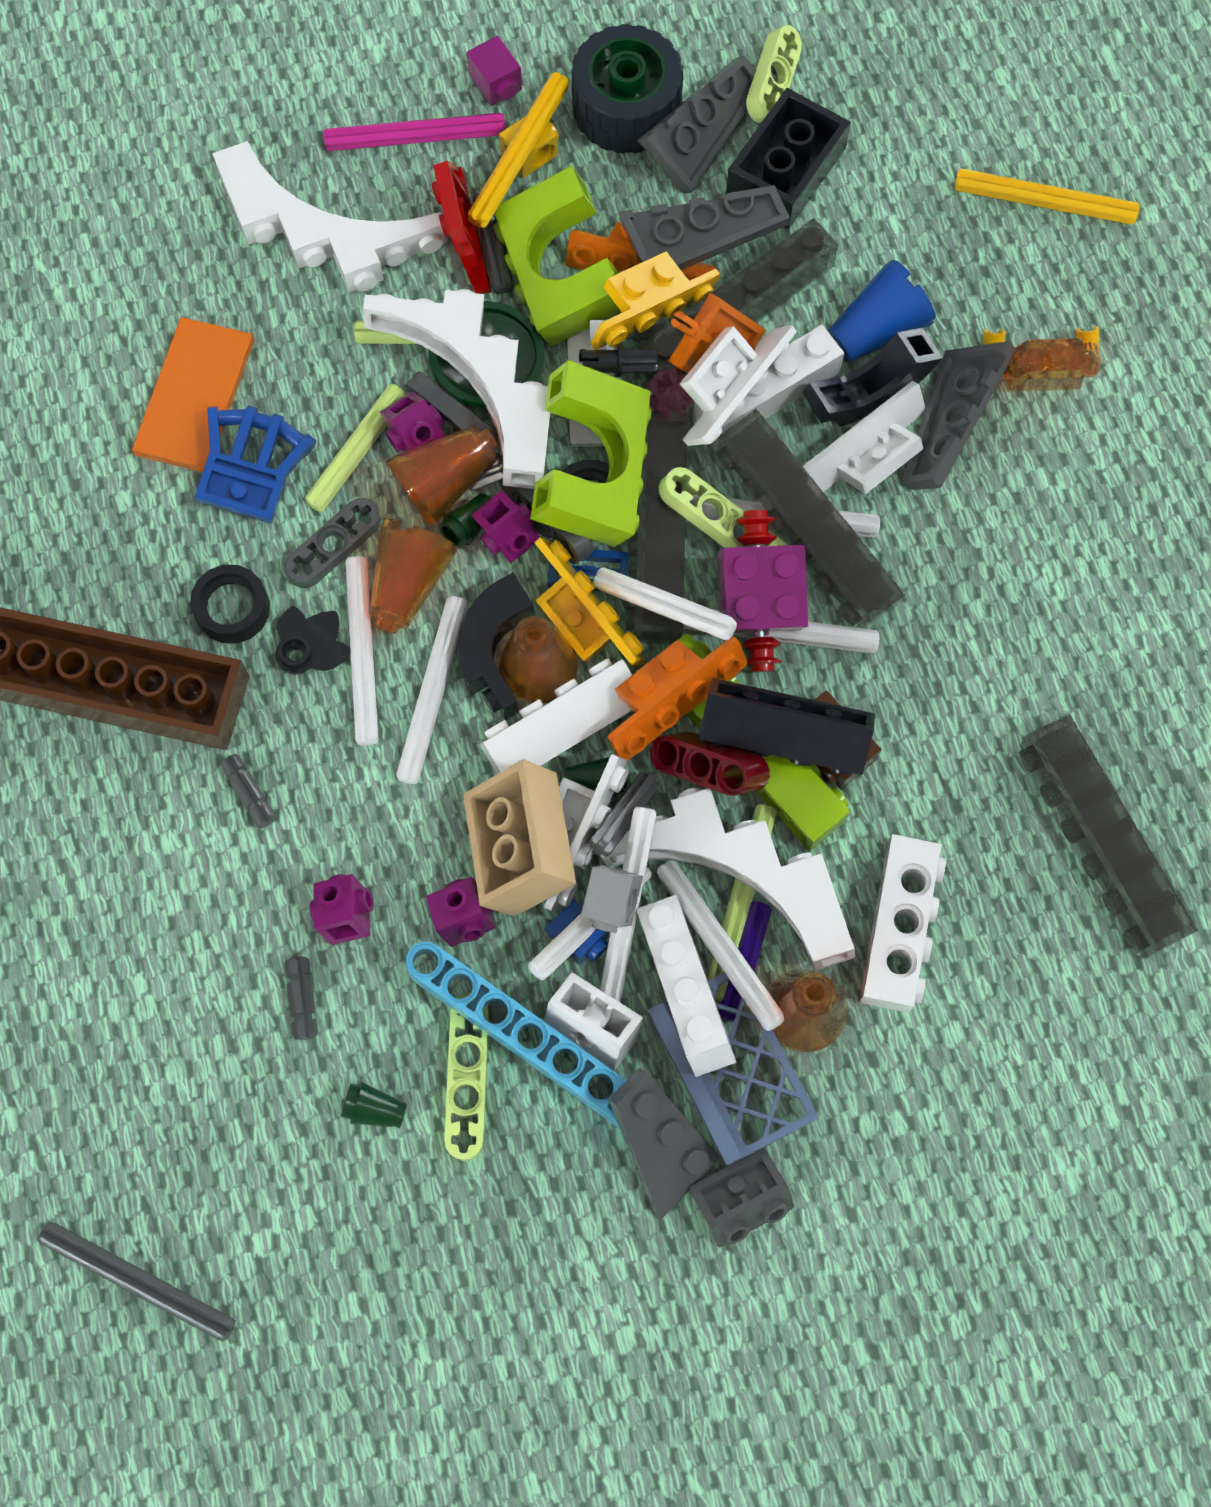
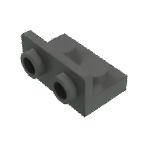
(742, 1198)

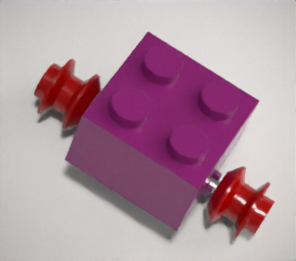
(762, 588)

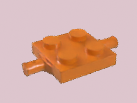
(706, 327)

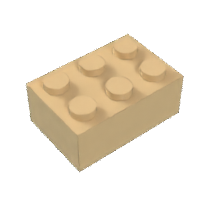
(518, 838)

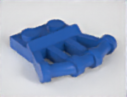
(243, 485)

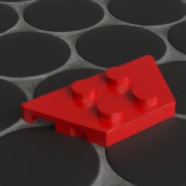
(453, 193)

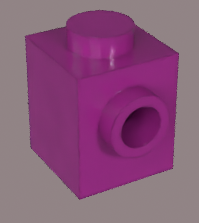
(494, 70)

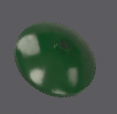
(497, 320)

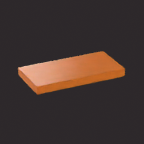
(198, 373)

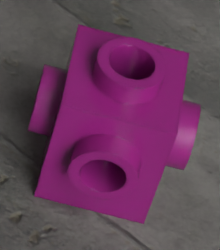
(411, 422)
(509, 534)
(341, 909)
(458, 912)

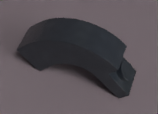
(857, 394)
(484, 626)

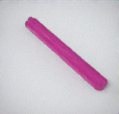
(414, 131)

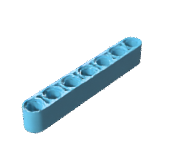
(507, 1031)

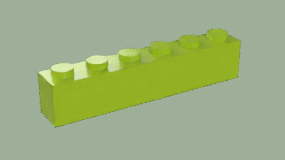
(794, 790)

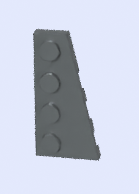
(700, 126)
(704, 227)
(955, 404)

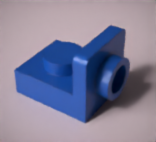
(590, 948)

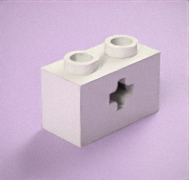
(593, 1020)

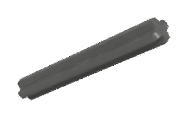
(137, 1281)

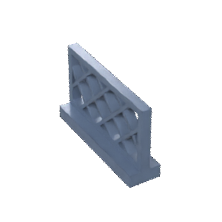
(705, 1092)

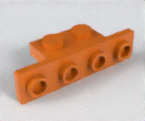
(588, 249)
(669, 690)

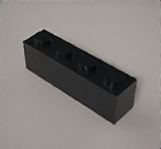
(787, 727)

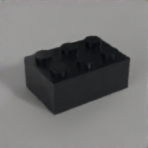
(791, 151)

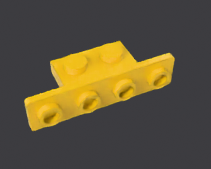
(649, 294)
(579, 614)

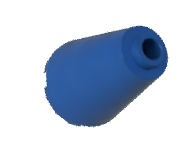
(880, 311)

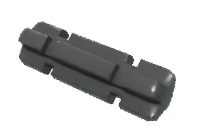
(248, 791)
(301, 998)

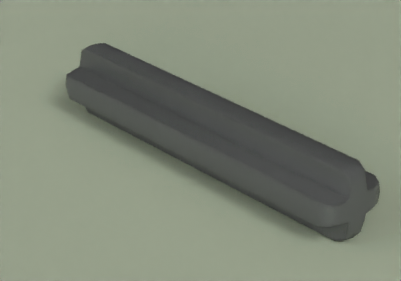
(494, 254)
(620, 818)

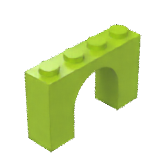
(526, 228)
(619, 417)

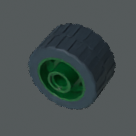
(624, 85)

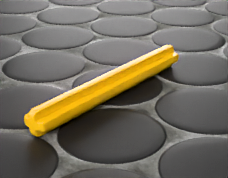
(518, 150)
(1047, 196)

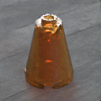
(443, 469)
(406, 573)
(537, 661)
(811, 1009)

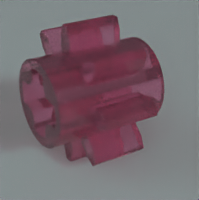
(668, 393)

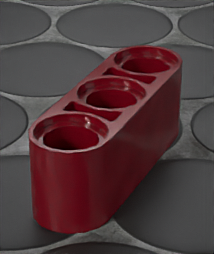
(689, 760)

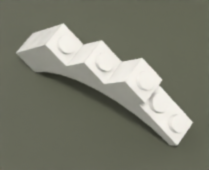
(315, 235)
(488, 363)
(747, 853)

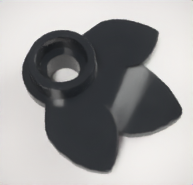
(312, 636)

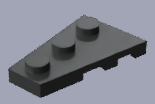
(662, 1141)

